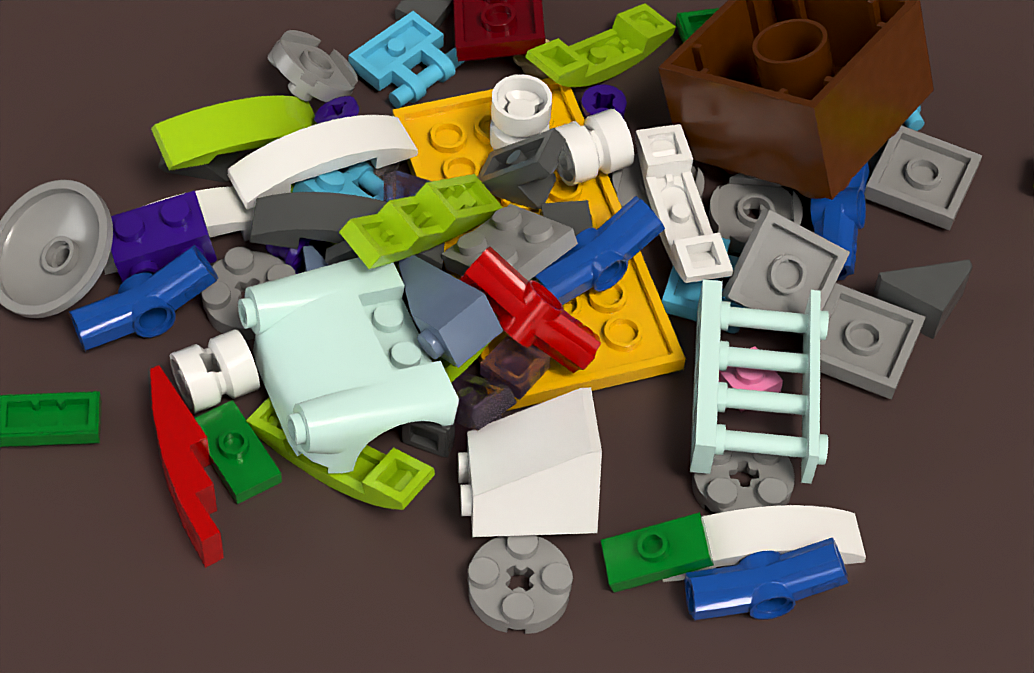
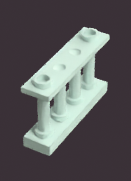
(714, 396)

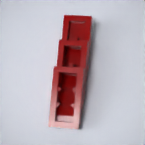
(184, 457)

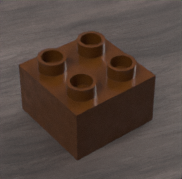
(798, 87)

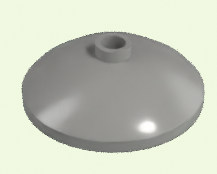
(53, 248)

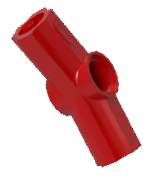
(532, 312)

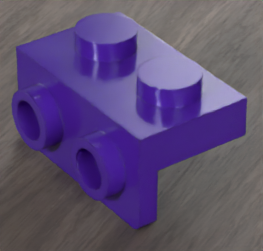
(158, 234)

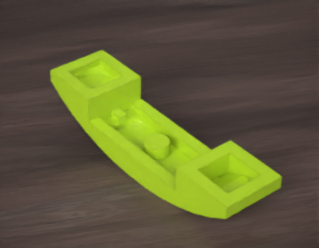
(607, 54)
(229, 127)
(376, 478)

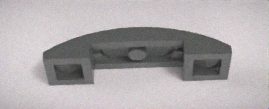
(316, 216)

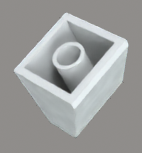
(534, 470)

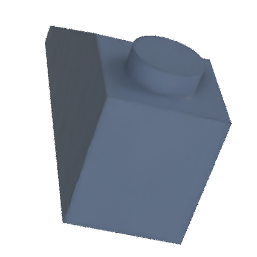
(449, 313)

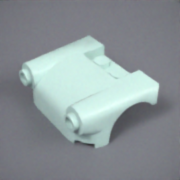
(343, 359)

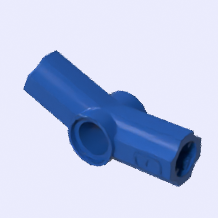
(842, 217)
(602, 253)
(144, 301)
(765, 582)

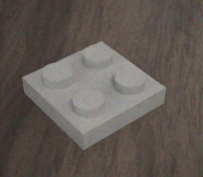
(923, 177)
(518, 236)
(783, 266)
(867, 340)

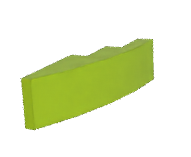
(420, 221)

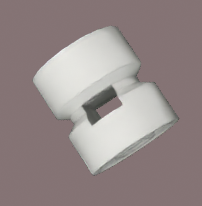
(519, 109)
(598, 145)
(232, 372)

